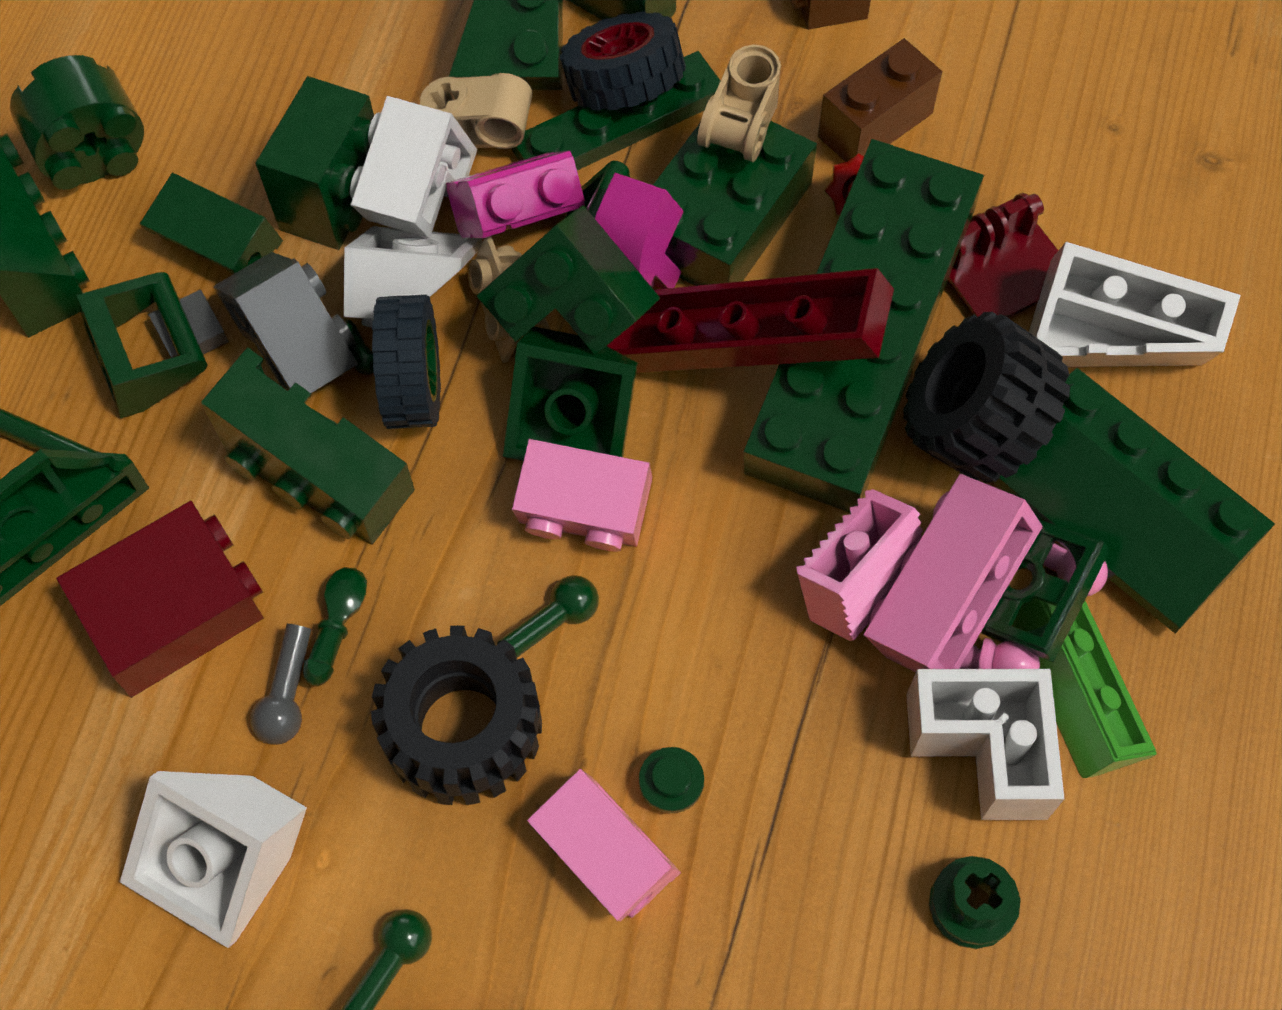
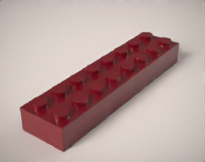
(762, 322)

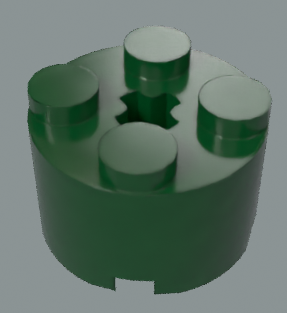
(77, 121)

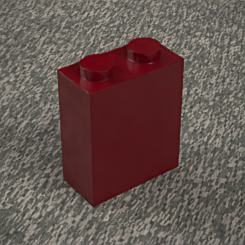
(162, 597)

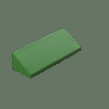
(1090, 696)

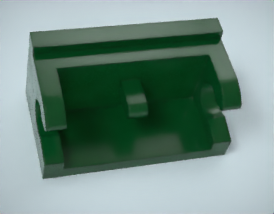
(209, 225)

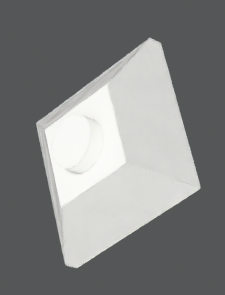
(400, 264)
(211, 848)

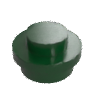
(671, 780)

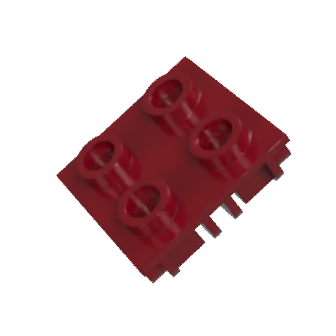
(1003, 258)

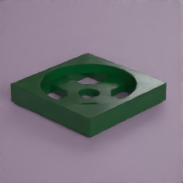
(1066, 596)

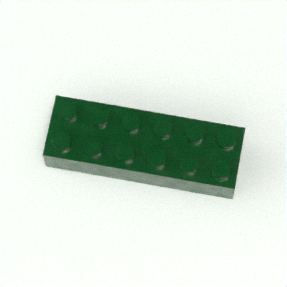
(832, 417)

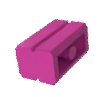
(515, 194)

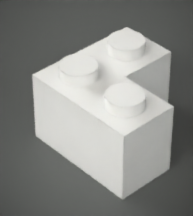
(408, 166)
(1002, 721)

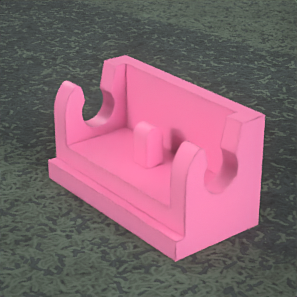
(603, 846)

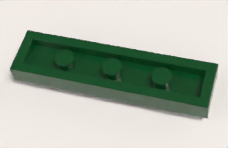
(597, 134)

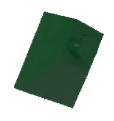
(568, 395)

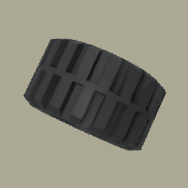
(986, 397)
(445, 667)

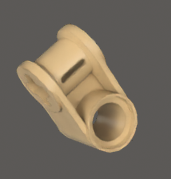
(743, 102)
(487, 108)

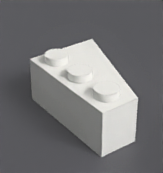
(1128, 314)

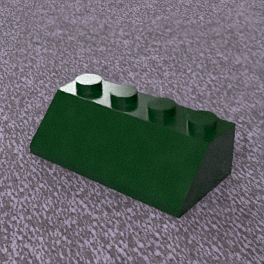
(34, 275)
(1157, 509)

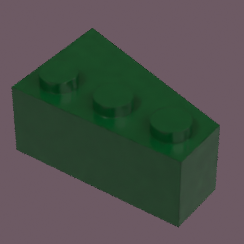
(513, 39)
(304, 453)

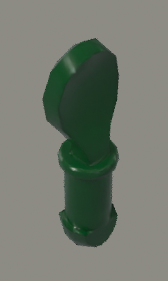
(342, 598)

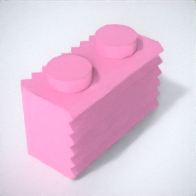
(858, 563)

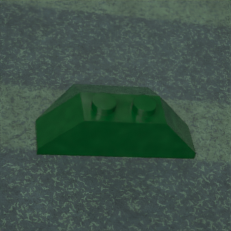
(55, 505)

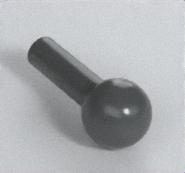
(277, 716)

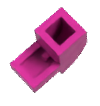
(642, 224)

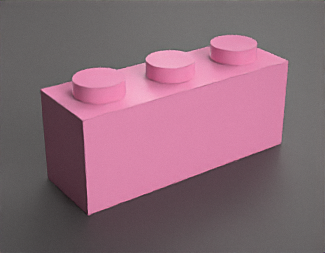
(953, 577)

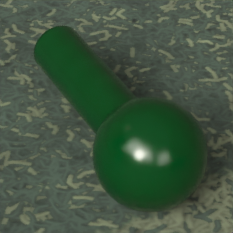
(571, 602)
(402, 941)

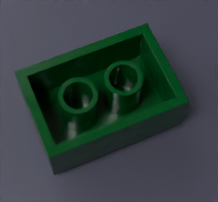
(733, 203)

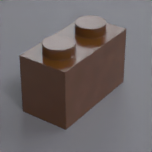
(879, 101)

